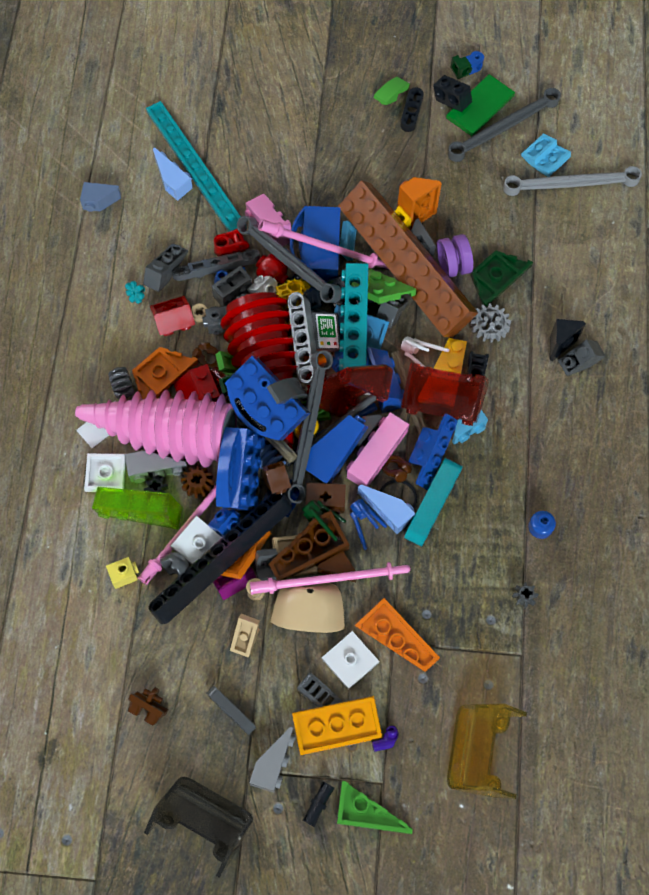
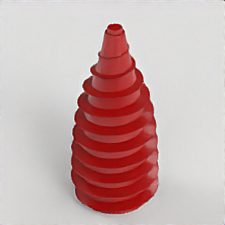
(260, 329)

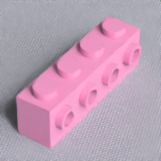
(377, 451)

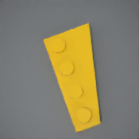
(452, 360)

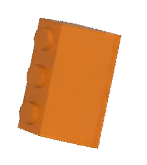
(419, 198)

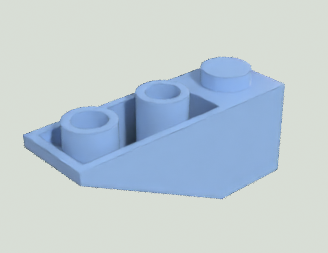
(174, 179)

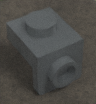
(262, 561)

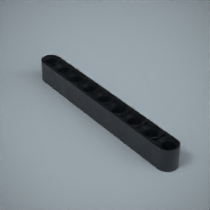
(219, 557)

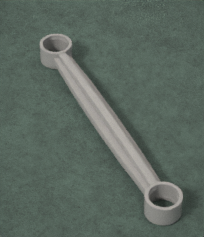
(572, 181)

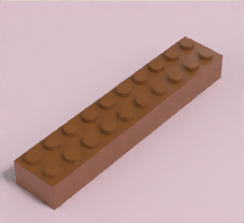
(408, 259)

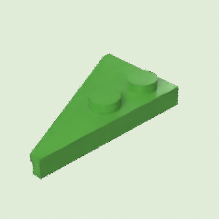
(360, 811)

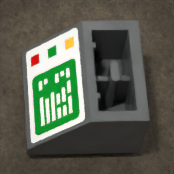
(325, 331)

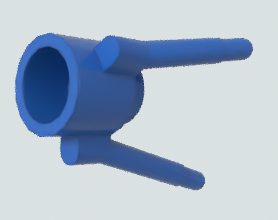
(363, 510)

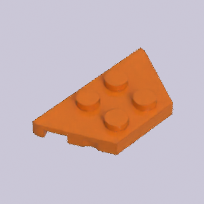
(161, 371)

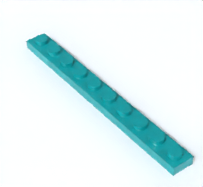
(194, 165)

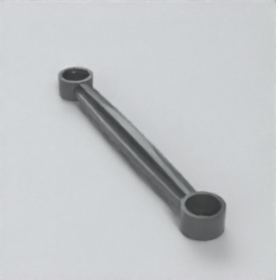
(504, 124)
(289, 259)
(308, 425)

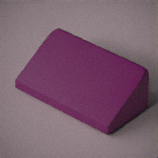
(229, 586)

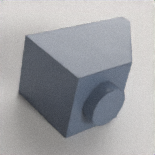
(98, 196)

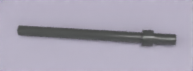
(357, 409)

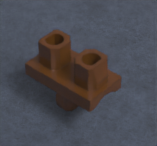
(140, 701)

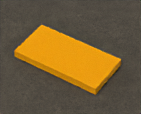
(337, 725)

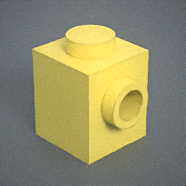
(122, 572)

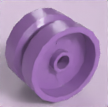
(455, 255)

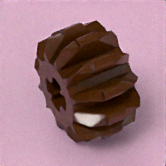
(204, 478)

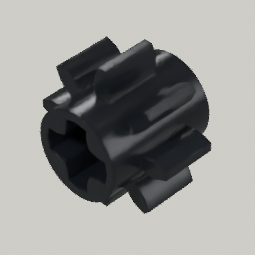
(156, 483)

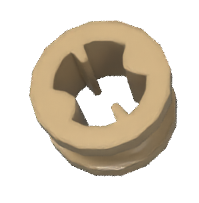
(198, 307)

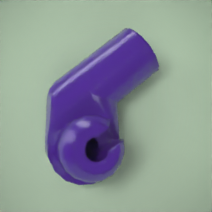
(388, 741)

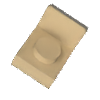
(245, 635)

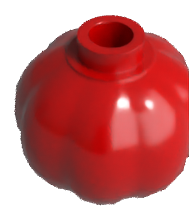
(272, 267)

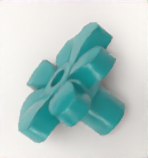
(135, 292)

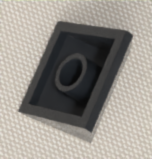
(564, 335)

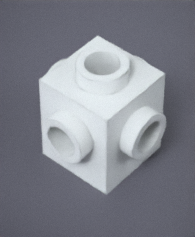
(263, 284)

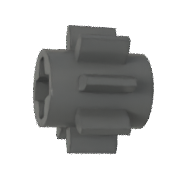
(528, 592)

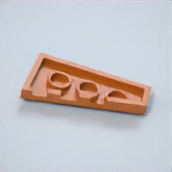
(395, 633)

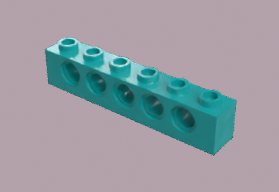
(354, 273)

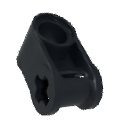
(477, 364)

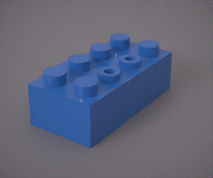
(321, 224)
(250, 386)
(238, 469)

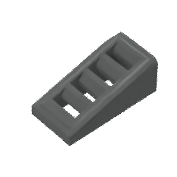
(317, 683)

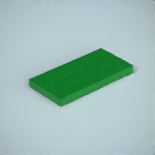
(487, 100)

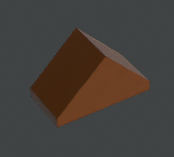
(336, 564)

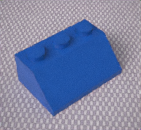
(377, 357)

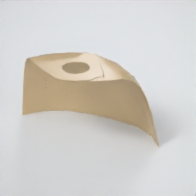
(307, 611)

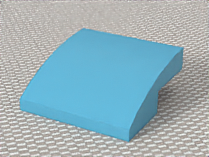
(546, 155)

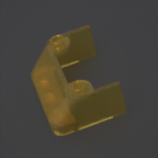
(474, 748)

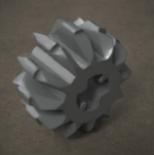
(121, 382)

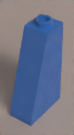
(335, 447)

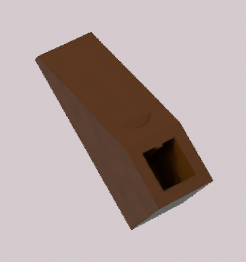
(276, 477)

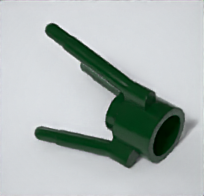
(313, 511)

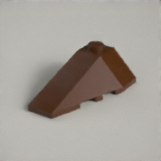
(309, 548)

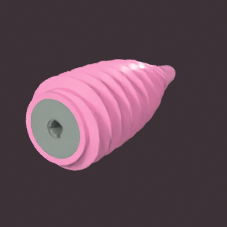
(166, 424)

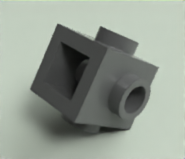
(213, 319)

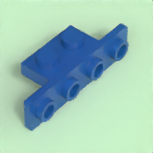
(431, 449)

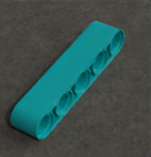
(433, 502)

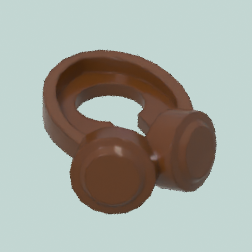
(197, 352)
(401, 474)

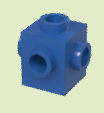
(224, 521)

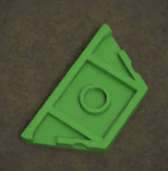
(385, 288)

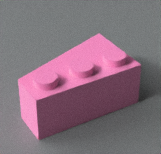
(263, 208)

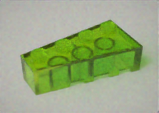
(138, 506)

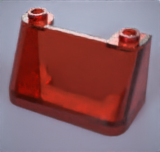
(344, 387)
(444, 392)

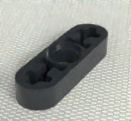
(413, 115)

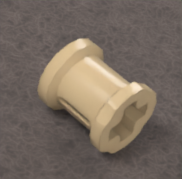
(259, 596)

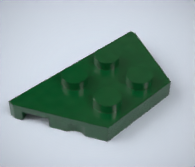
(497, 275)

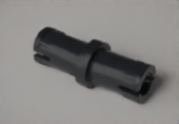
(318, 804)

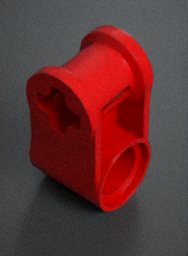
(231, 243)

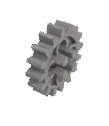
(501, 321)

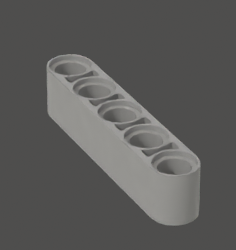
(299, 331)

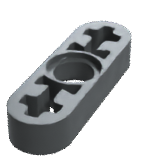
(231, 710)

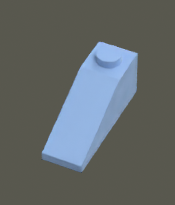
(390, 509)

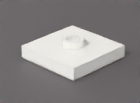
(105, 471)
(195, 540)
(350, 660)

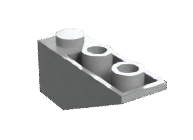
(145, 466)
(269, 766)

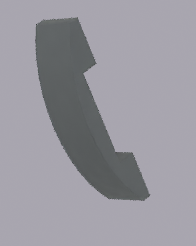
(286, 390)

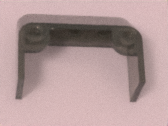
(204, 814)

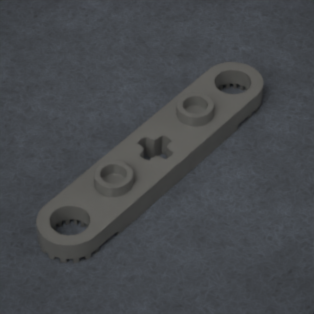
(213, 265)

